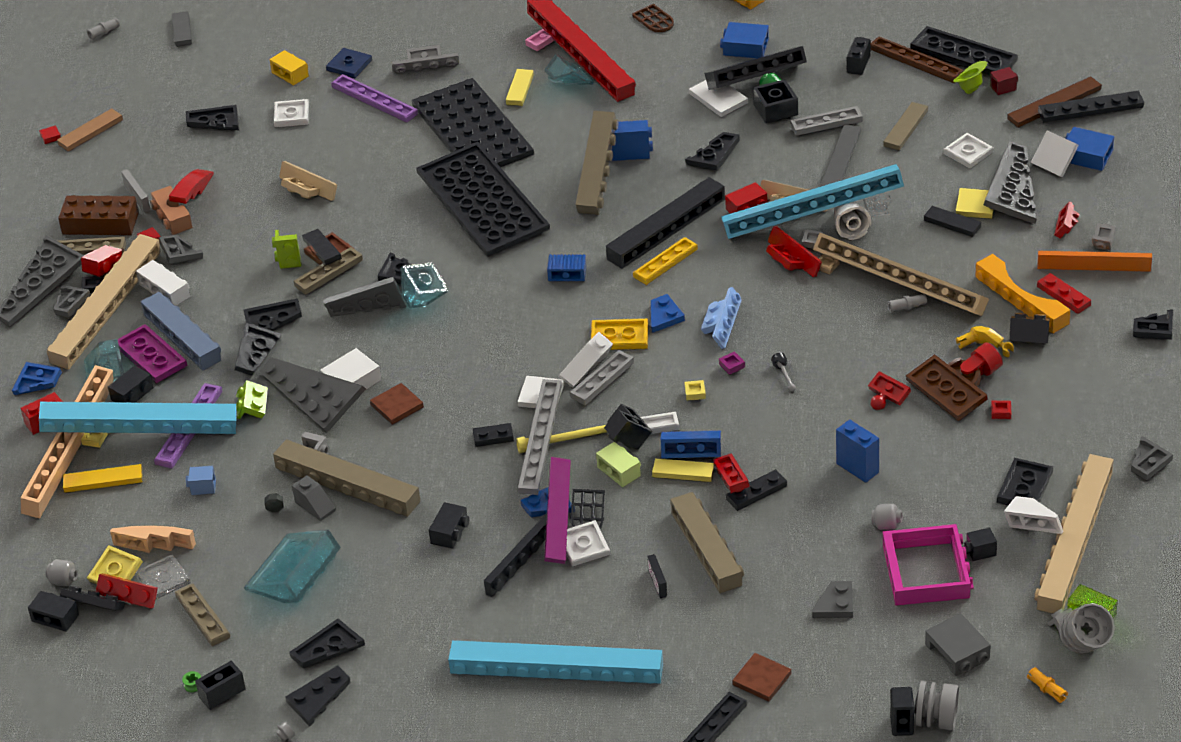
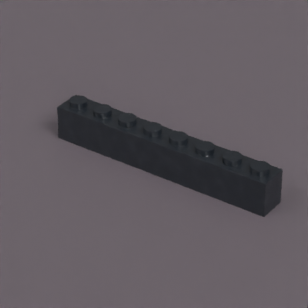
(665, 222)

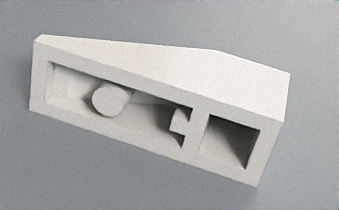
(586, 360)
(1032, 515)

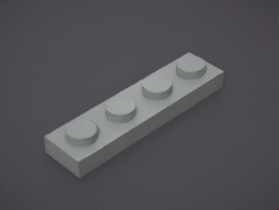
(826, 120)
(601, 377)

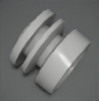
(1093, 620)
(937, 705)

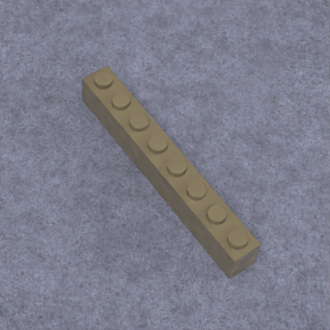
(347, 477)

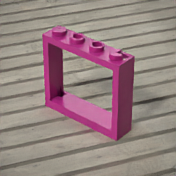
(925, 537)

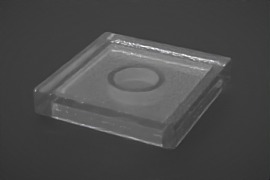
(165, 575)

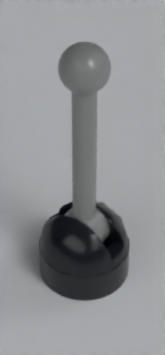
(779, 362)

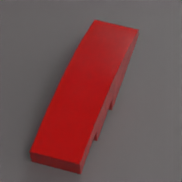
(190, 186)

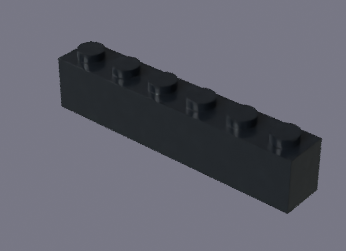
(755, 67)

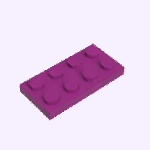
(151, 353)

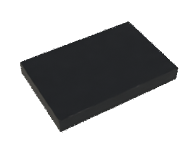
(1025, 480)

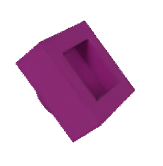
(732, 363)

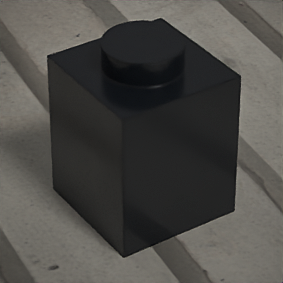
(981, 544)

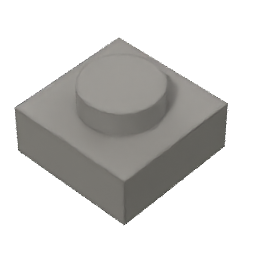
(809, 238)

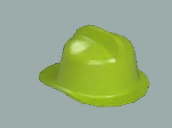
(971, 77)

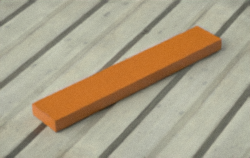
(1094, 261)

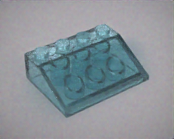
(294, 566)

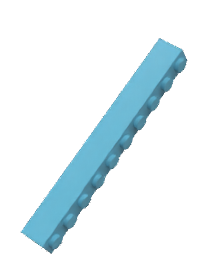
(812, 201)
(137, 417)
(556, 661)

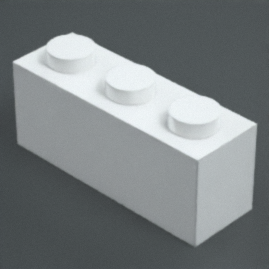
(157, 279)

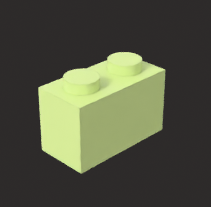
(618, 464)

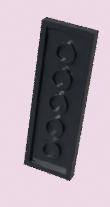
(961, 50)

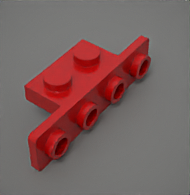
(791, 253)

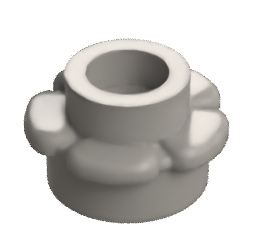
(285, 732)

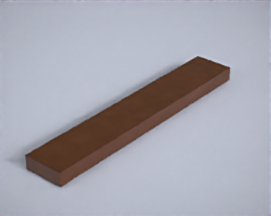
(915, 59)
(1073, 92)

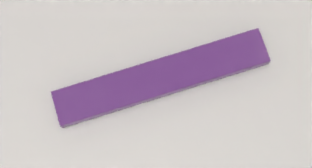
(374, 98)
(178, 442)

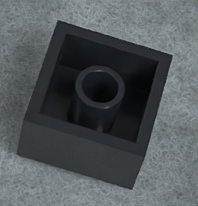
(775, 101)

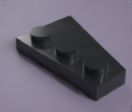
(273, 315)

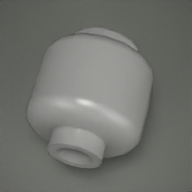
(886, 516)
(61, 572)

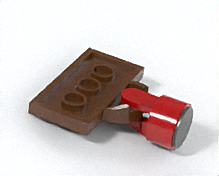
(955, 384)

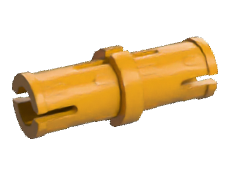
(1047, 685)

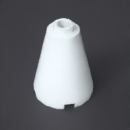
(852, 220)

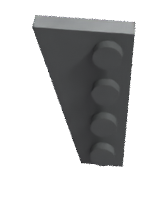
(373, 296)

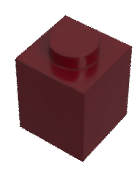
(1003, 81)

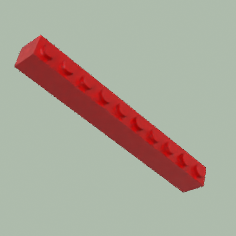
(582, 48)

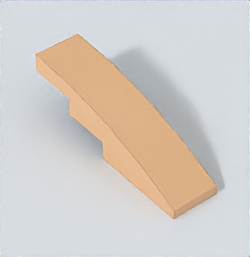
(146, 537)

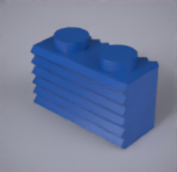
(566, 267)

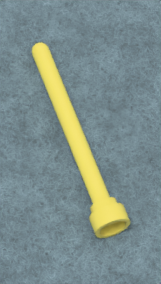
(522, 442)

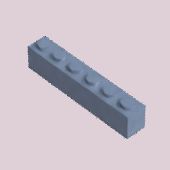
(181, 331)

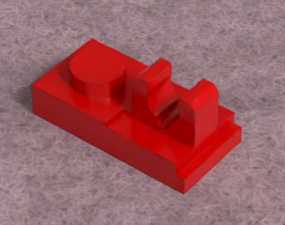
(1066, 220)

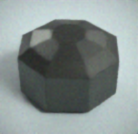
(274, 502)

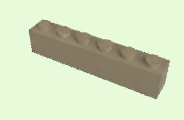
(596, 162)
(706, 542)

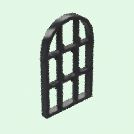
(592, 505)

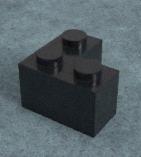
(627, 427)

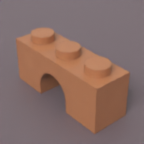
(174, 217)

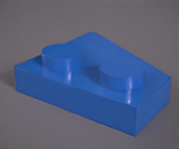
(664, 313)
(36, 378)
(537, 504)

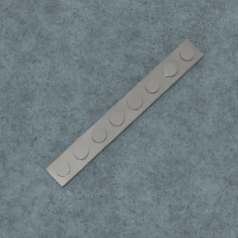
(540, 437)

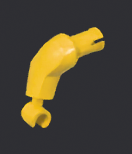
(984, 334)

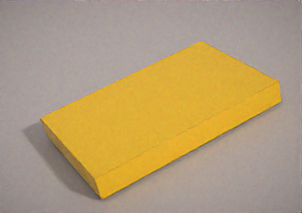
(623, 332)

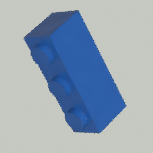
(690, 444)

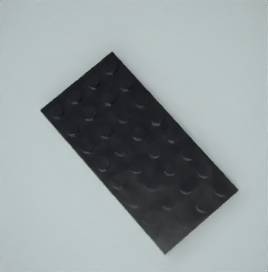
(467, 116)
(483, 199)

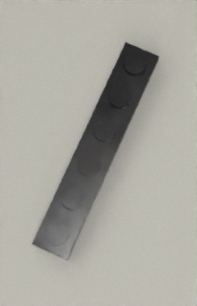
(1091, 106)
(516, 558)

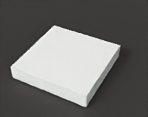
(291, 113)
(968, 150)
(1054, 153)
(530, 391)
(585, 543)

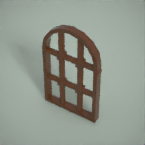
(651, 27)

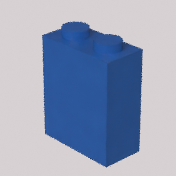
(745, 40)
(632, 141)
(1093, 148)
(857, 450)

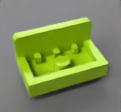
(287, 250)
(251, 400)

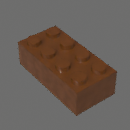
(98, 215)

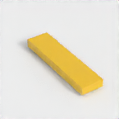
(665, 260)
(102, 478)

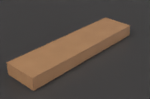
(90, 129)

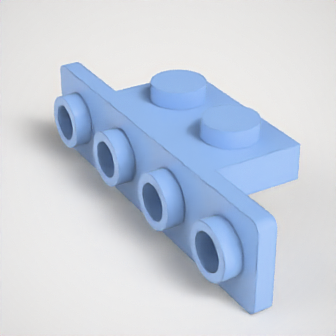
(721, 317)

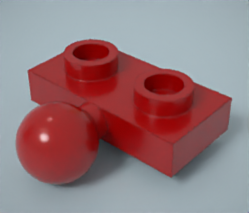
(887, 389)

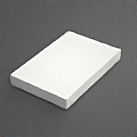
(719, 100)

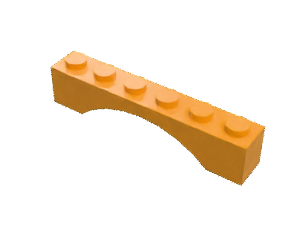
(994, 274)

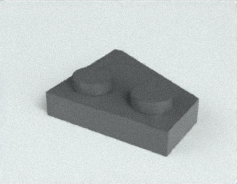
(178, 250)
(70, 300)
(1149, 459)
(835, 601)

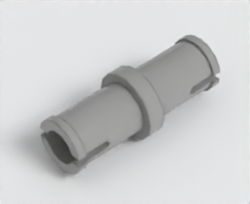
(103, 28)
(907, 303)

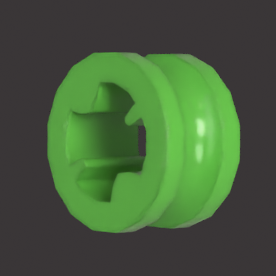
(189, 677)

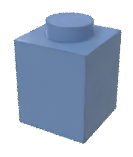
(201, 480)

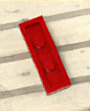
(1064, 293)
(731, 473)
(127, 590)

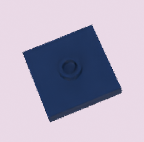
(349, 63)

